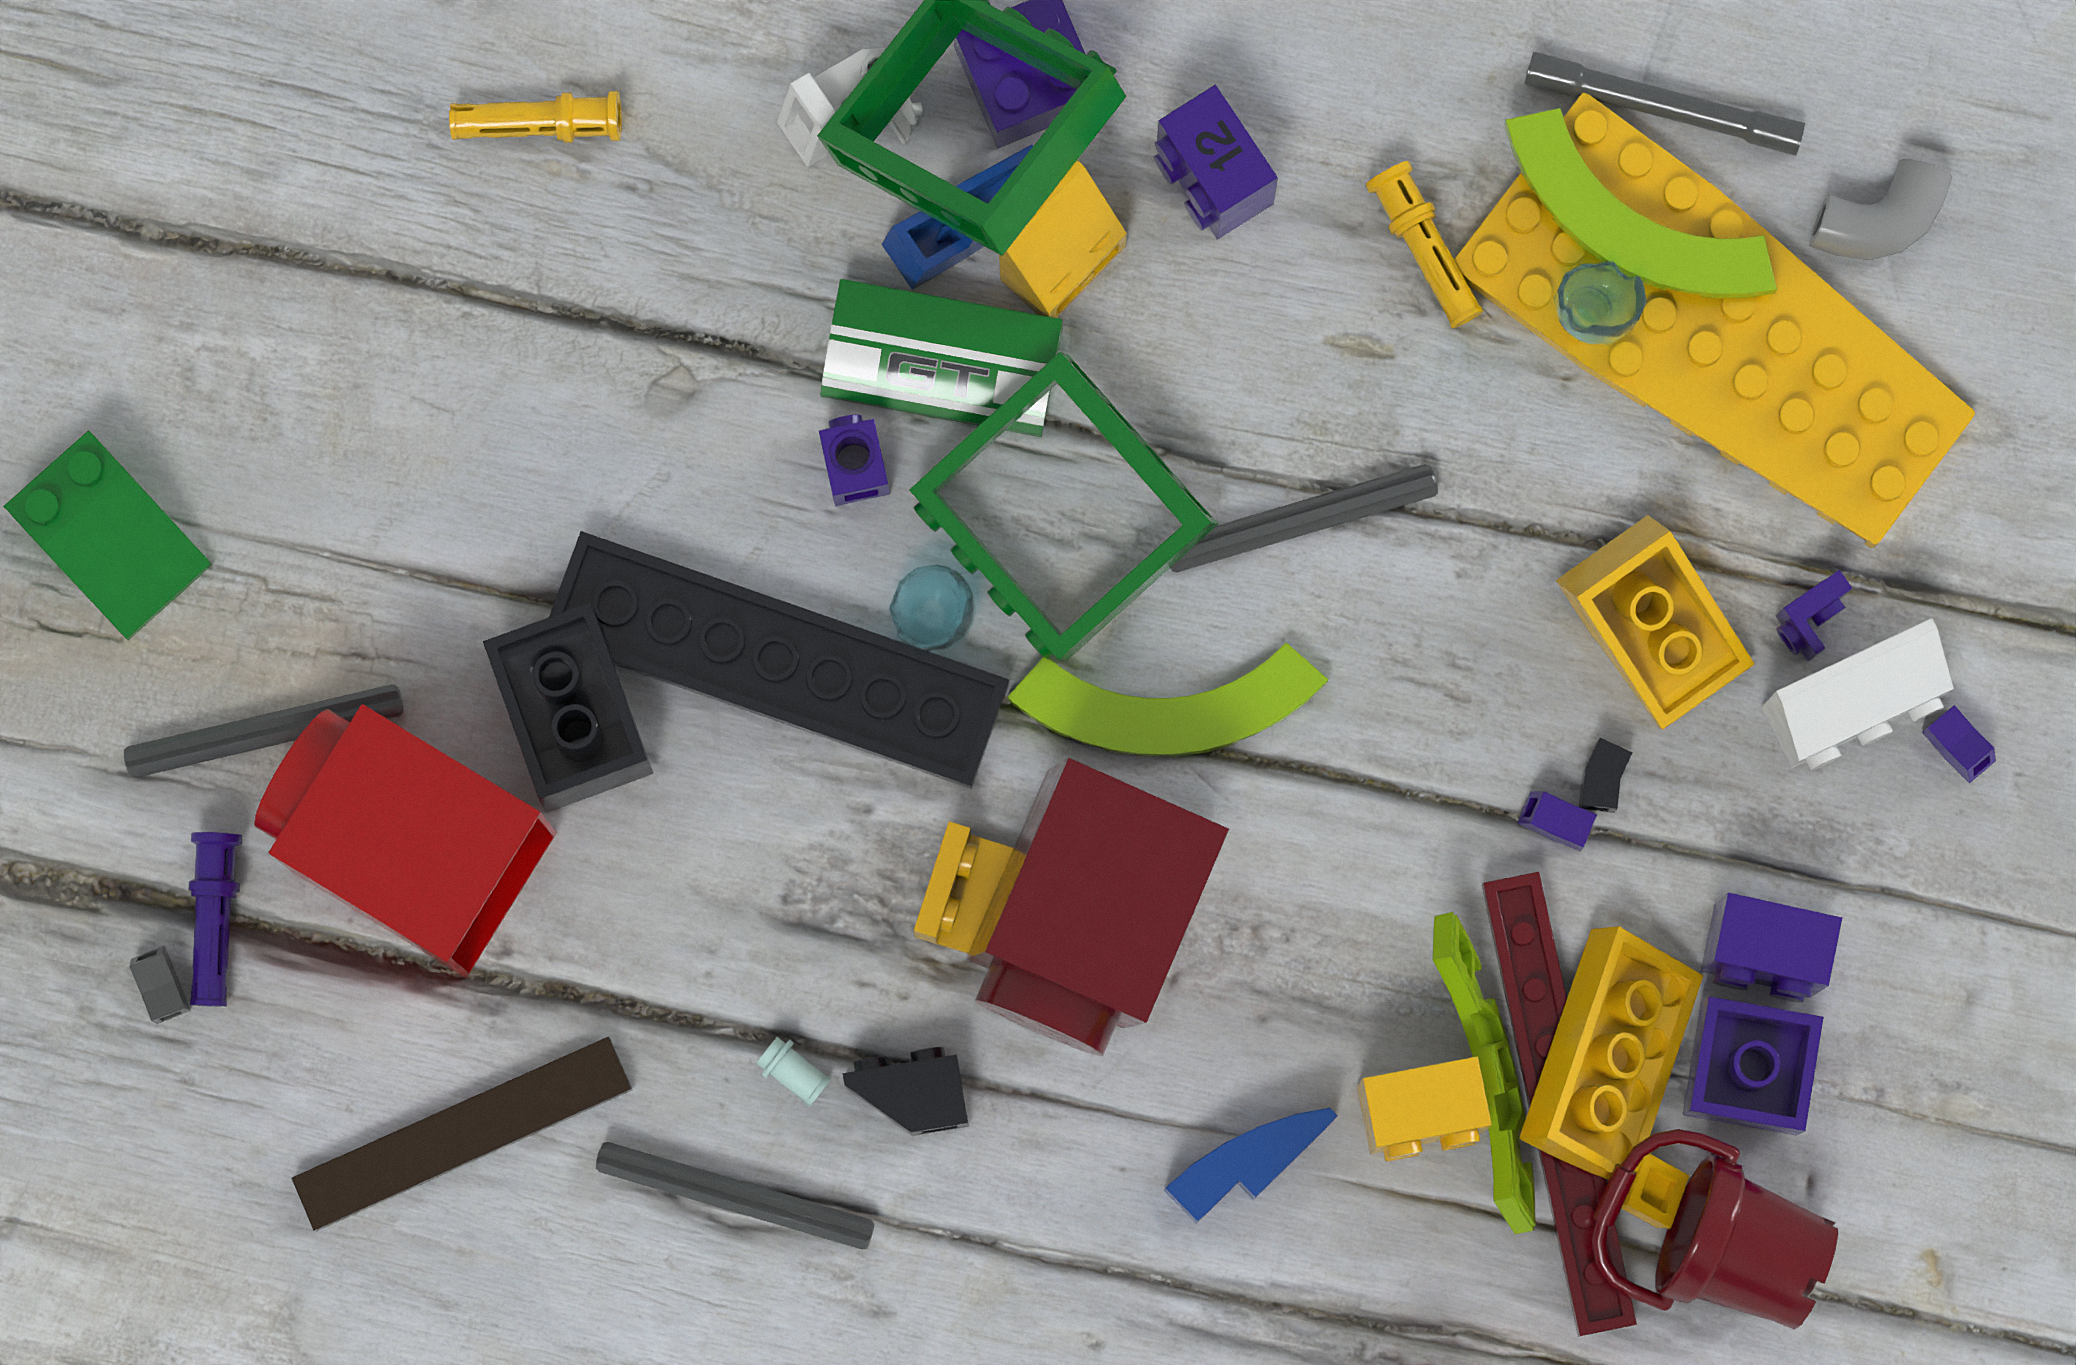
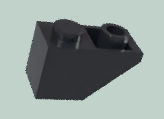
(914, 1095)

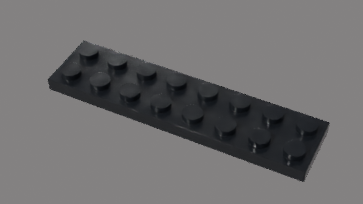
(785, 661)

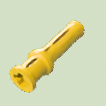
(563, 118)
(1414, 222)

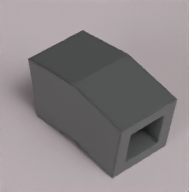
(159, 985)

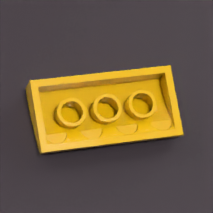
(1611, 1052)

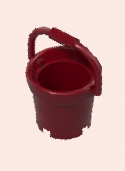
(1727, 1239)

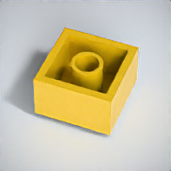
(1424, 1107)

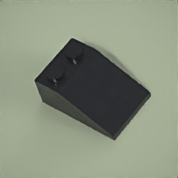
(567, 707)

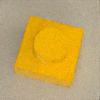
(1656, 1192)

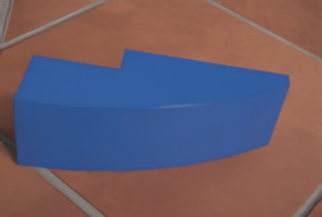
(927, 247)
(1247, 1160)

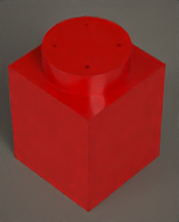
(402, 833)

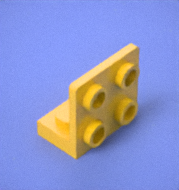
(960, 888)

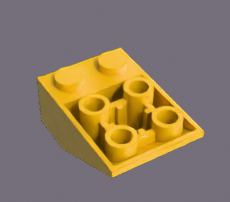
(1063, 245)

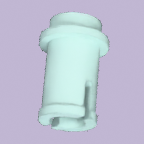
(793, 1071)

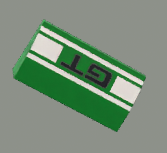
(935, 354)

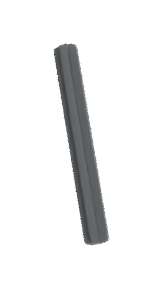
(1311, 515)
(252, 732)
(735, 1195)

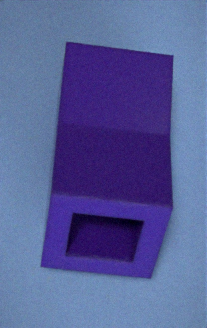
(1961, 744)
(1557, 819)

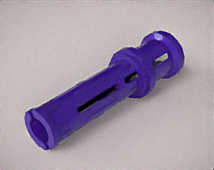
(213, 890)

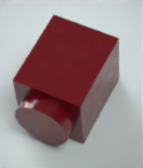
(1092, 907)

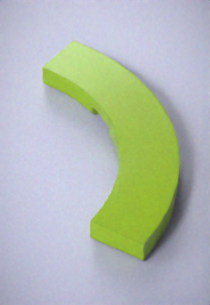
(1621, 235)
(1168, 724)
(1488, 1040)

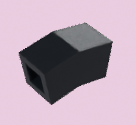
(1602, 777)

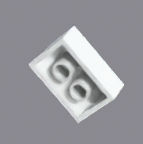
(1860, 696)

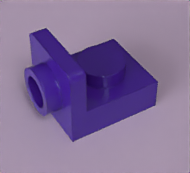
(1817, 604)

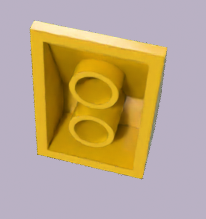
(1655, 620)

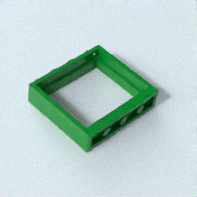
(906, 62)
(1131, 446)

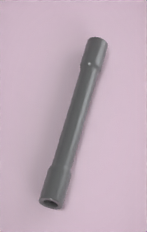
(1752, 126)

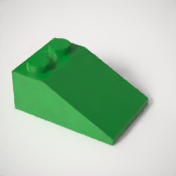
(107, 535)

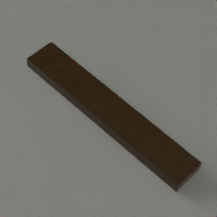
(461, 1134)

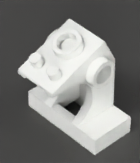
(815, 100)

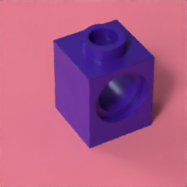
(857, 484)

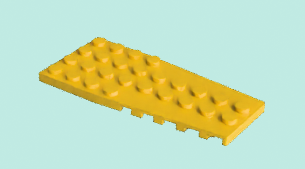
(1771, 380)

